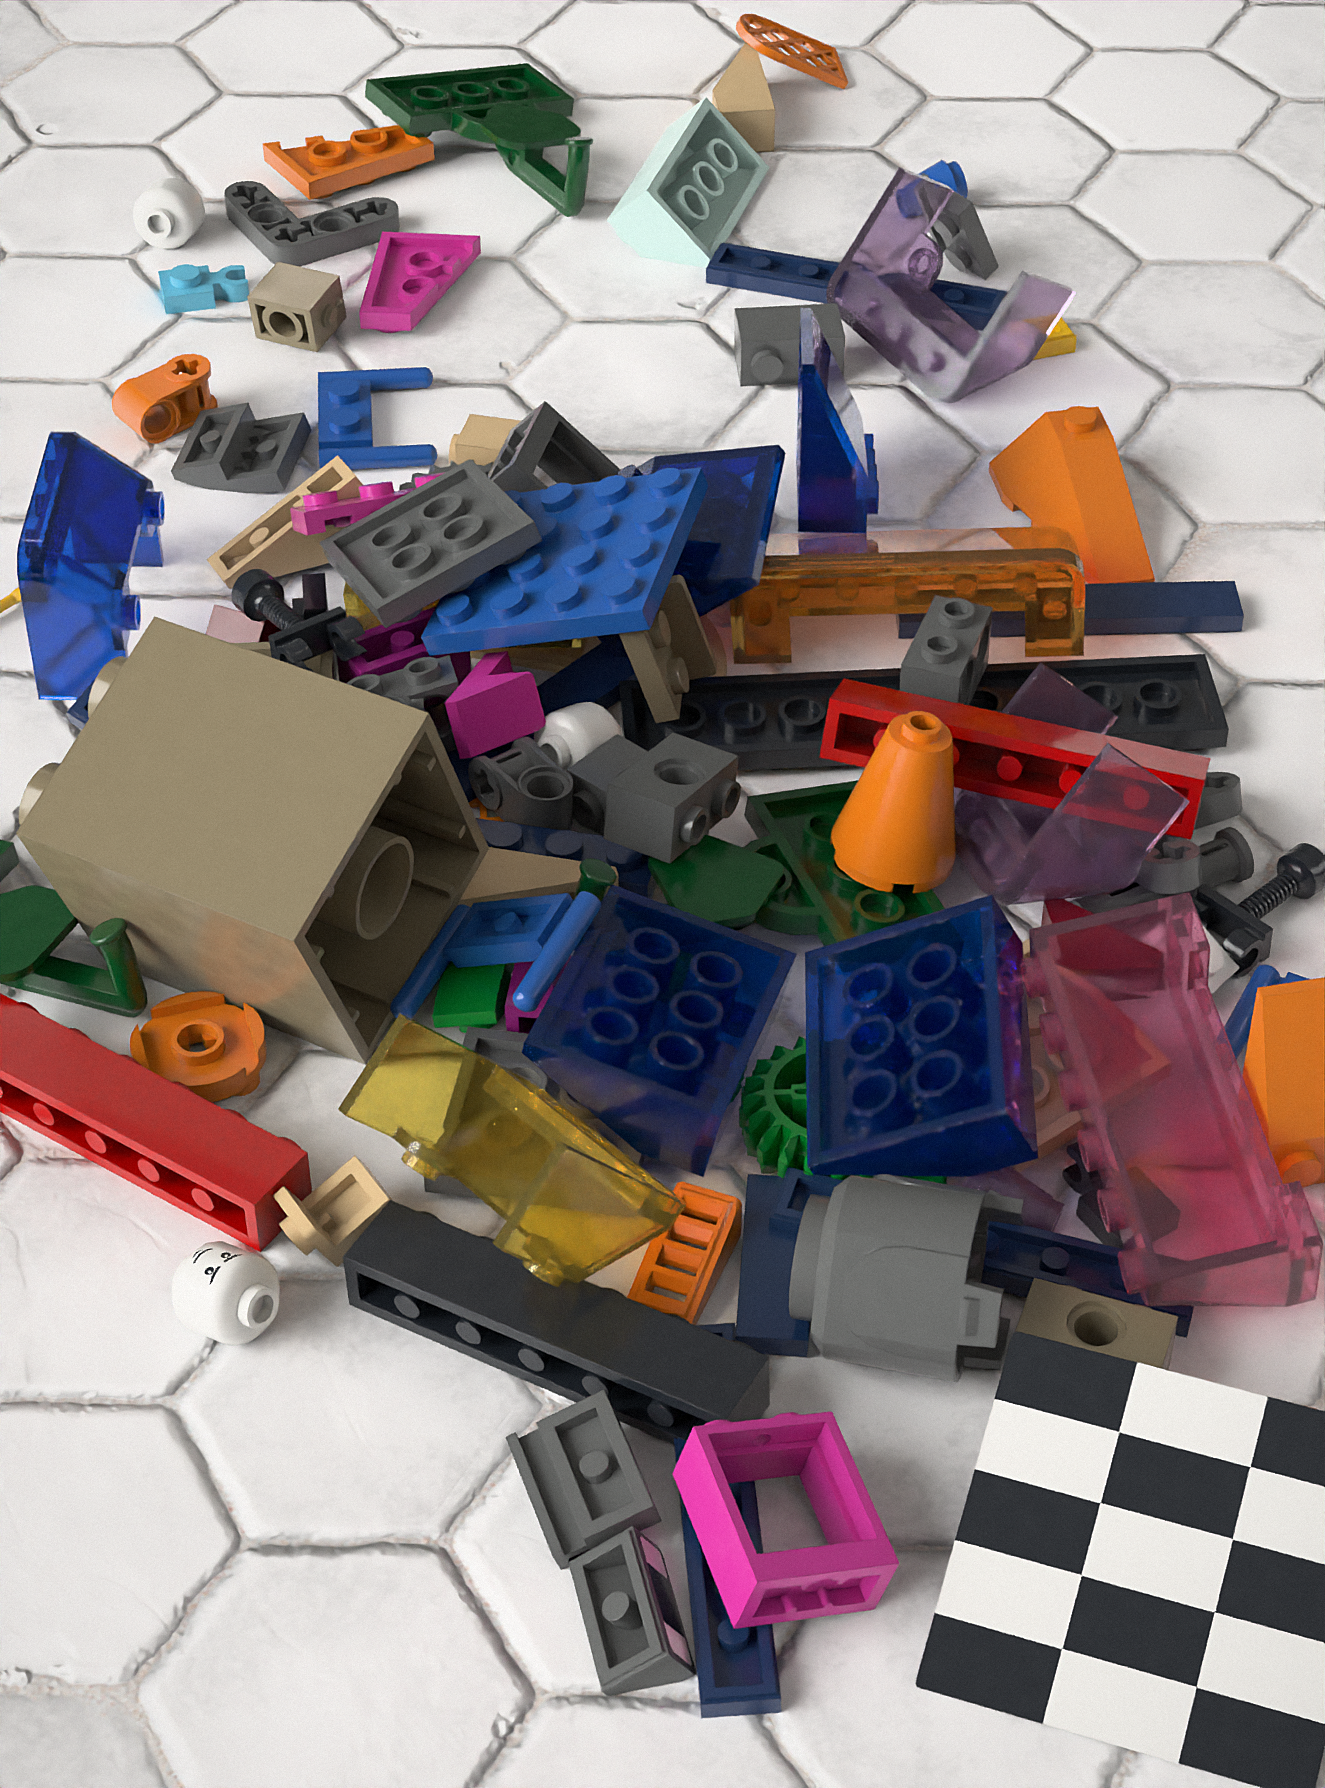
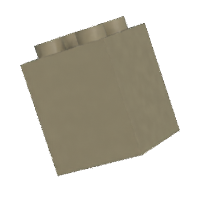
(257, 833)

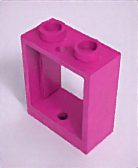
(792, 1583)

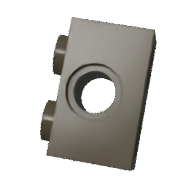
(1098, 1323)

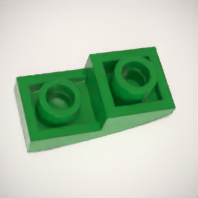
(472, 996)

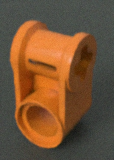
(164, 400)

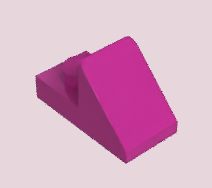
(493, 706)

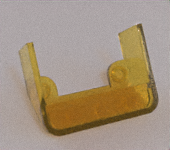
(554, 1179)

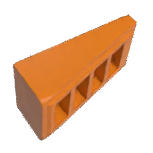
(707, 1221)

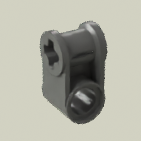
(524, 786)

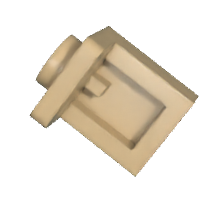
(334, 1211)

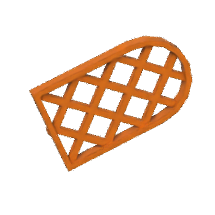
(827, 53)

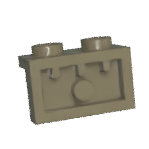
(670, 652)

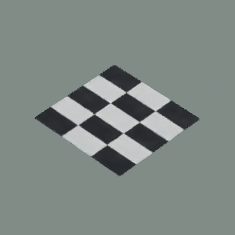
(1143, 1566)

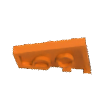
(334, 165)

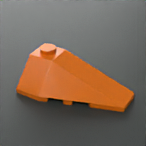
(1072, 478)

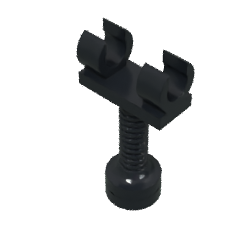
(299, 640)
(1245, 935)

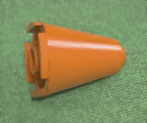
(901, 809)

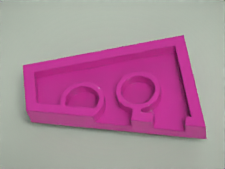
(412, 276)
(325, 509)

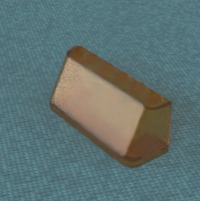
(902, 573)

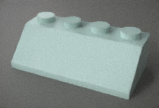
(689, 190)

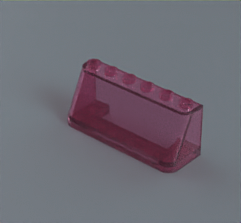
(1168, 1112)

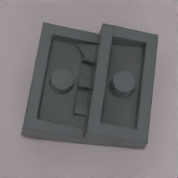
(240, 453)

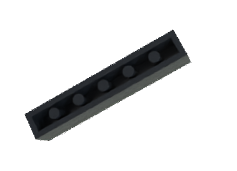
(559, 1338)

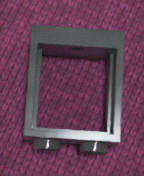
(555, 447)

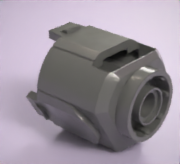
(897, 1275)

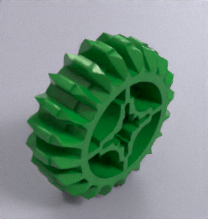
(776, 1112)

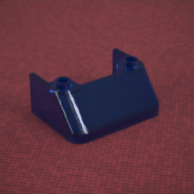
(75, 559)

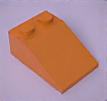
(1288, 1076)

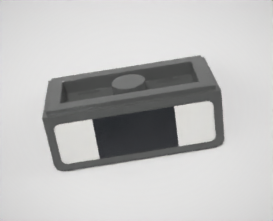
(631, 1615)

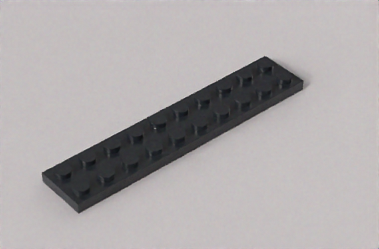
(782, 716)

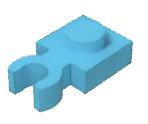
(196, 289)

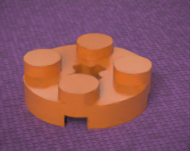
(230, 1035)

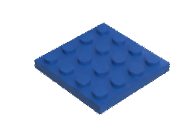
(593, 574)

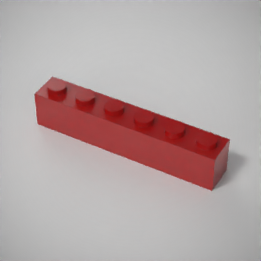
(1003, 751)
(146, 1127)

